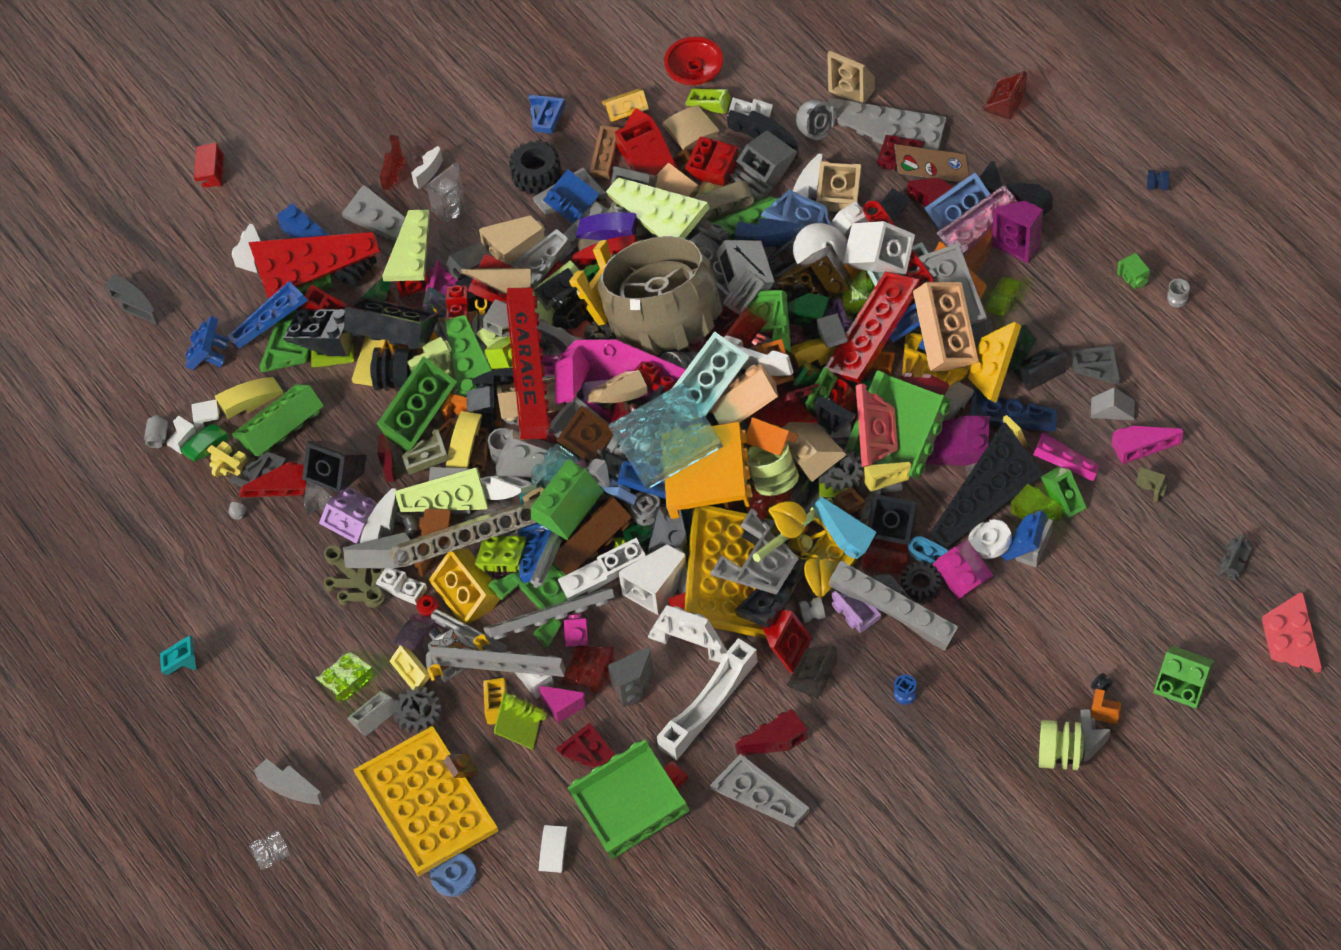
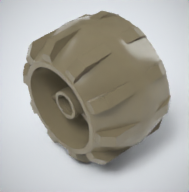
(660, 294)

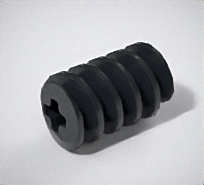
(354, 272)

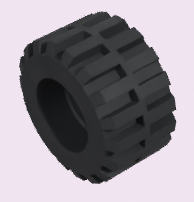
(535, 155)

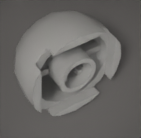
(815, 118)

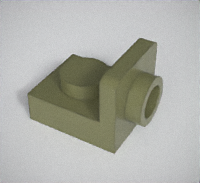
(1152, 481)

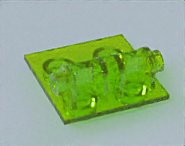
(343, 674)

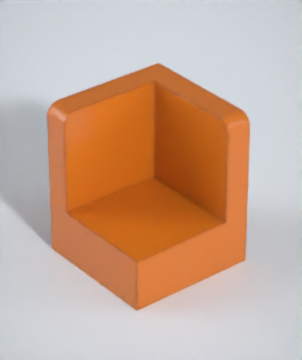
(1104, 709)

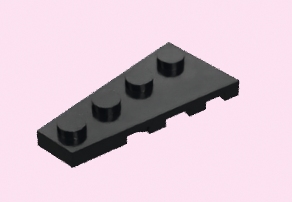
(763, 606)

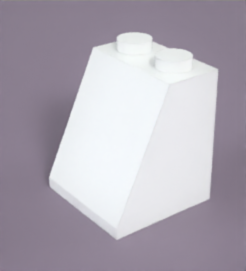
(879, 247)
(654, 578)

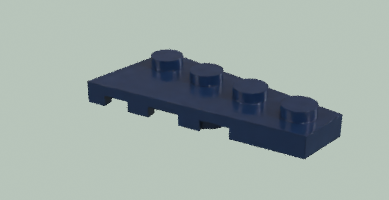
(1025, 416)

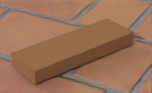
(604, 153)

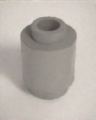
(155, 431)

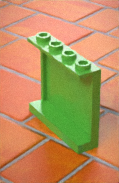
(917, 417)
(628, 799)

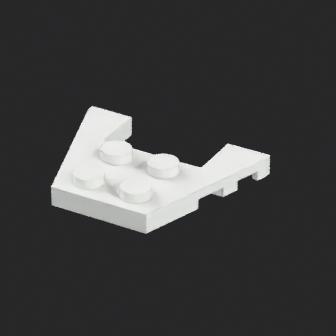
(688, 627)

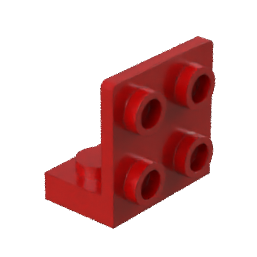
(483, 290)

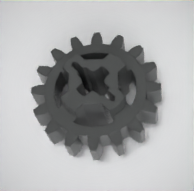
(839, 474)
(407, 715)

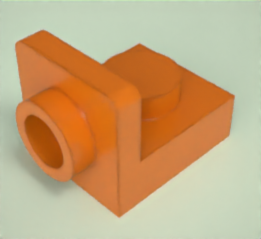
(453, 404)

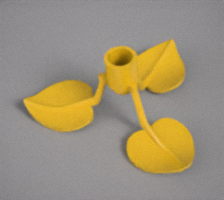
(789, 521)

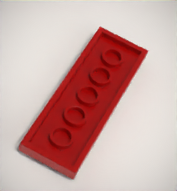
(873, 327)

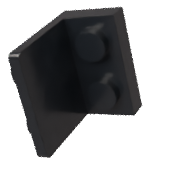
(556, 291)

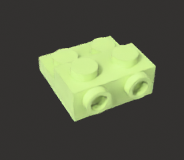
(438, 353)

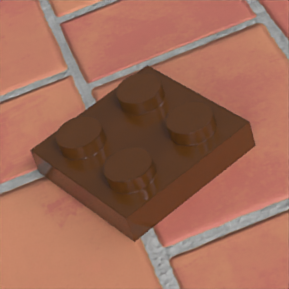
(585, 434)

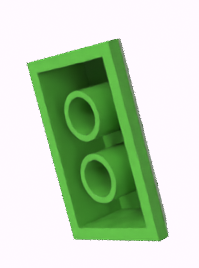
(566, 500)

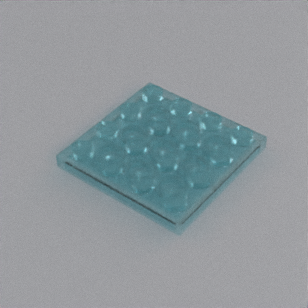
(665, 436)

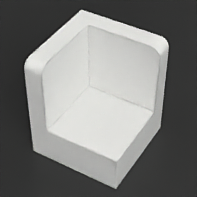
(204, 412)
(182, 435)

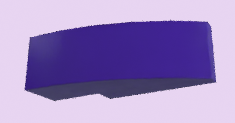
(607, 226)

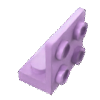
(348, 514)

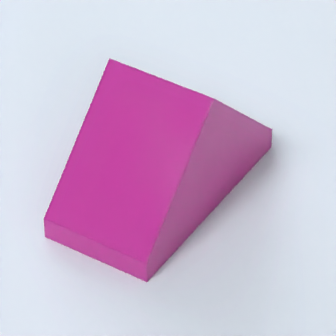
(562, 702)

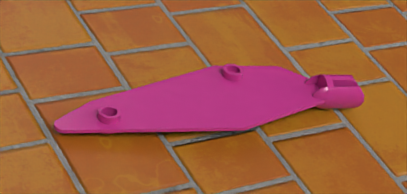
(612, 358)

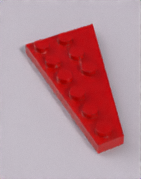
(309, 257)

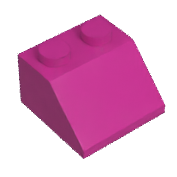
(962, 569)

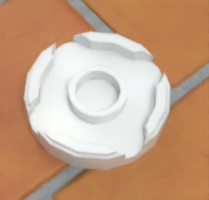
(990, 538)

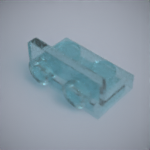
(552, 463)

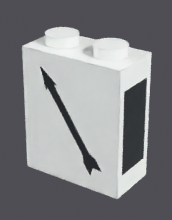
(738, 257)

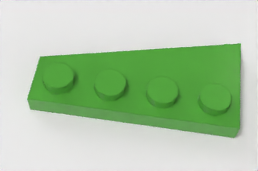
(466, 354)

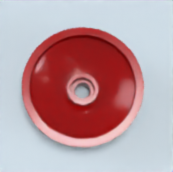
(693, 60)

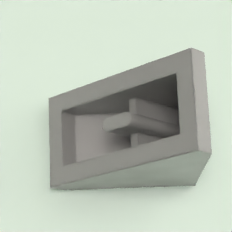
(1112, 405)

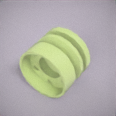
(772, 472)
(1060, 745)

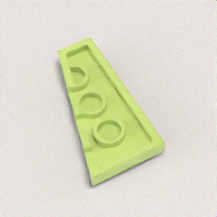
(450, 492)

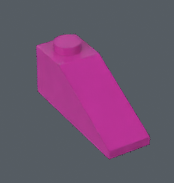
(1142, 441)

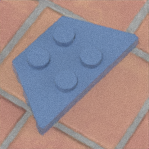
(797, 209)

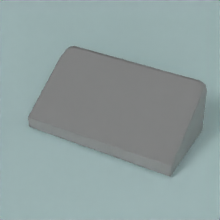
(372, 713)

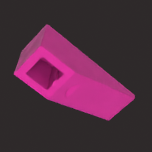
(570, 373)

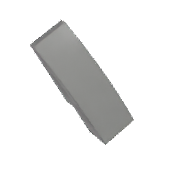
(287, 783)

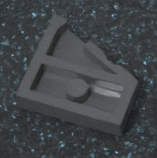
(1096, 363)
(263, 465)

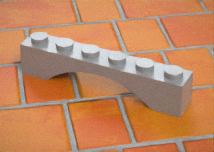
(497, 323)
(916, 617)

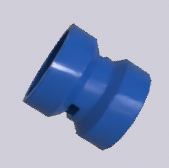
(903, 694)

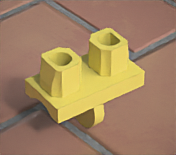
(223, 463)

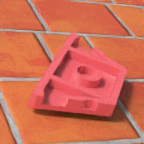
(876, 426)
(1291, 634)

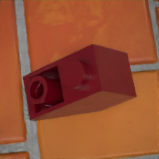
(926, 190)

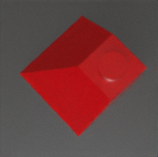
(788, 638)

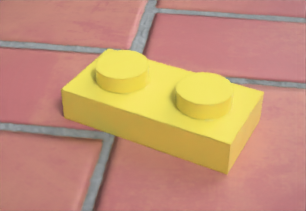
(410, 668)

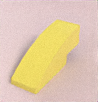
(248, 396)

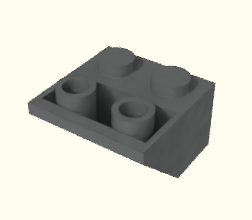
(767, 157)

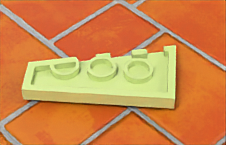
(410, 250)

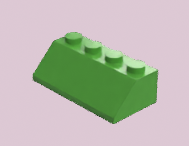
(747, 215)
(415, 404)
(278, 419)

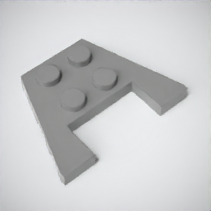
(768, 572)

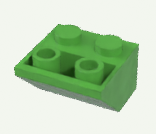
(1183, 676)

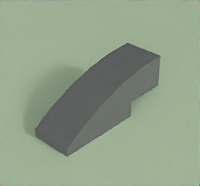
(130, 298)

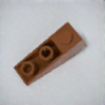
(431, 522)

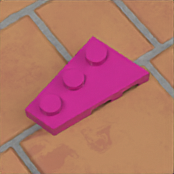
(1065, 457)

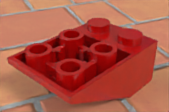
(644, 147)

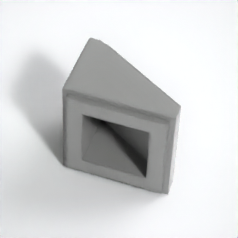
(599, 472)

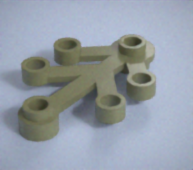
(355, 580)

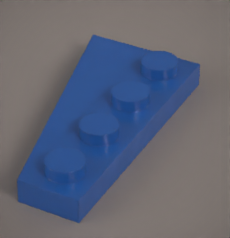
(273, 310)

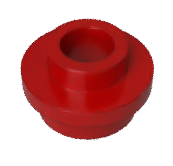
(427, 610)

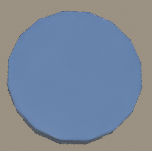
(454, 876)

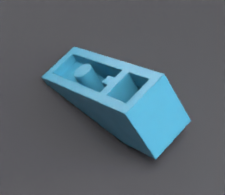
(845, 530)

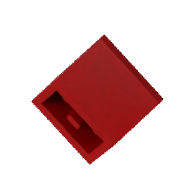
(712, 161)

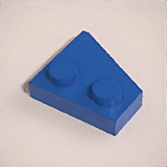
(545, 112)
(1027, 536)

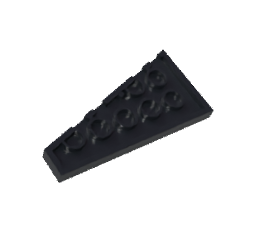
(992, 482)

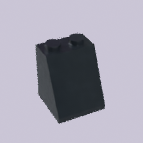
(332, 465)

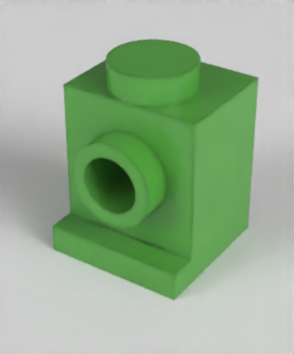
(1133, 271)

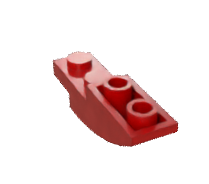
(587, 257)

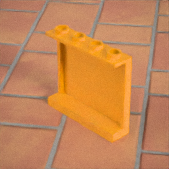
(715, 478)

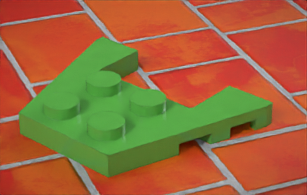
(774, 310)
(542, 597)

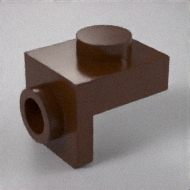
(461, 766)

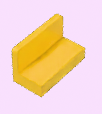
(624, 104)

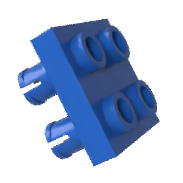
(201, 345)

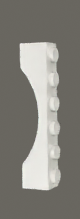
(686, 726)

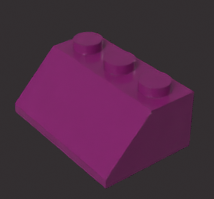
(1017, 229)

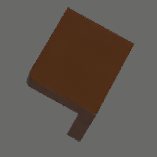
(850, 502)

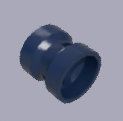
(1158, 180)

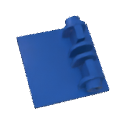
(570, 197)

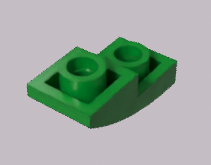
(197, 446)

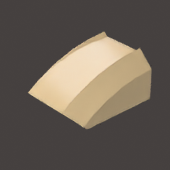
(838, 185)
(621, 388)

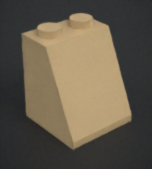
(512, 238)

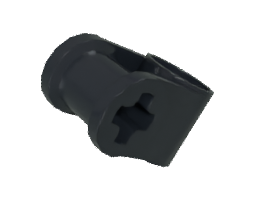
(571, 314)

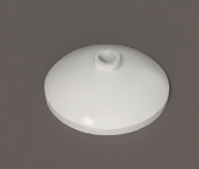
(816, 237)

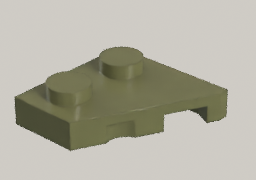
(425, 454)

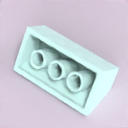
(712, 371)

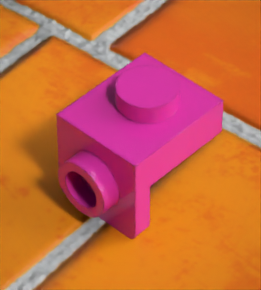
(576, 630)

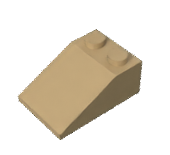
(849, 78)
(501, 278)

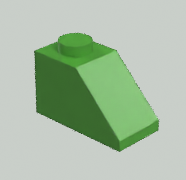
(1063, 488)

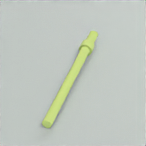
(776, 542)

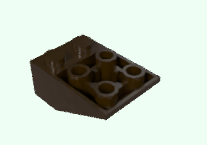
(817, 274)

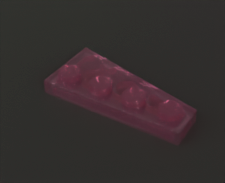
(975, 222)

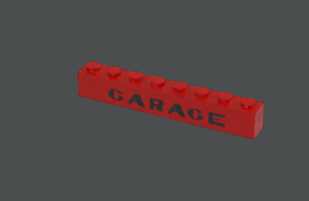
(527, 363)

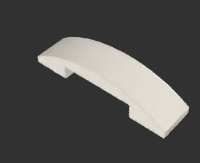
(775, 362)

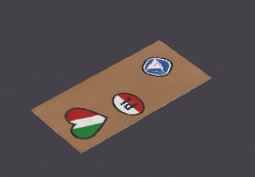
(931, 163)

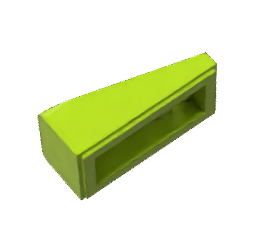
(716, 101)
(323, 360)

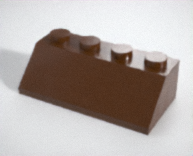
(592, 534)

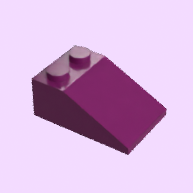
(960, 441)

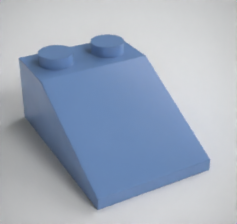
(957, 201)

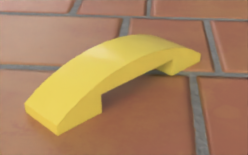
(463, 440)

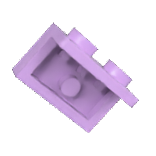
(857, 613)

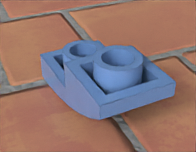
(620, 491)

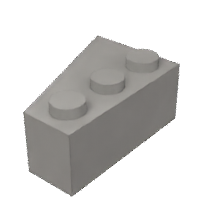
(521, 455)

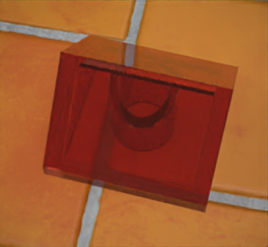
(1006, 95)
(747, 326)

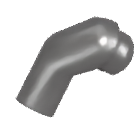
(409, 522)

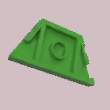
(281, 352)

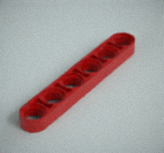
(881, 216)

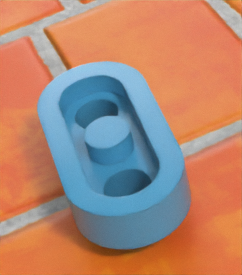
(930, 550)

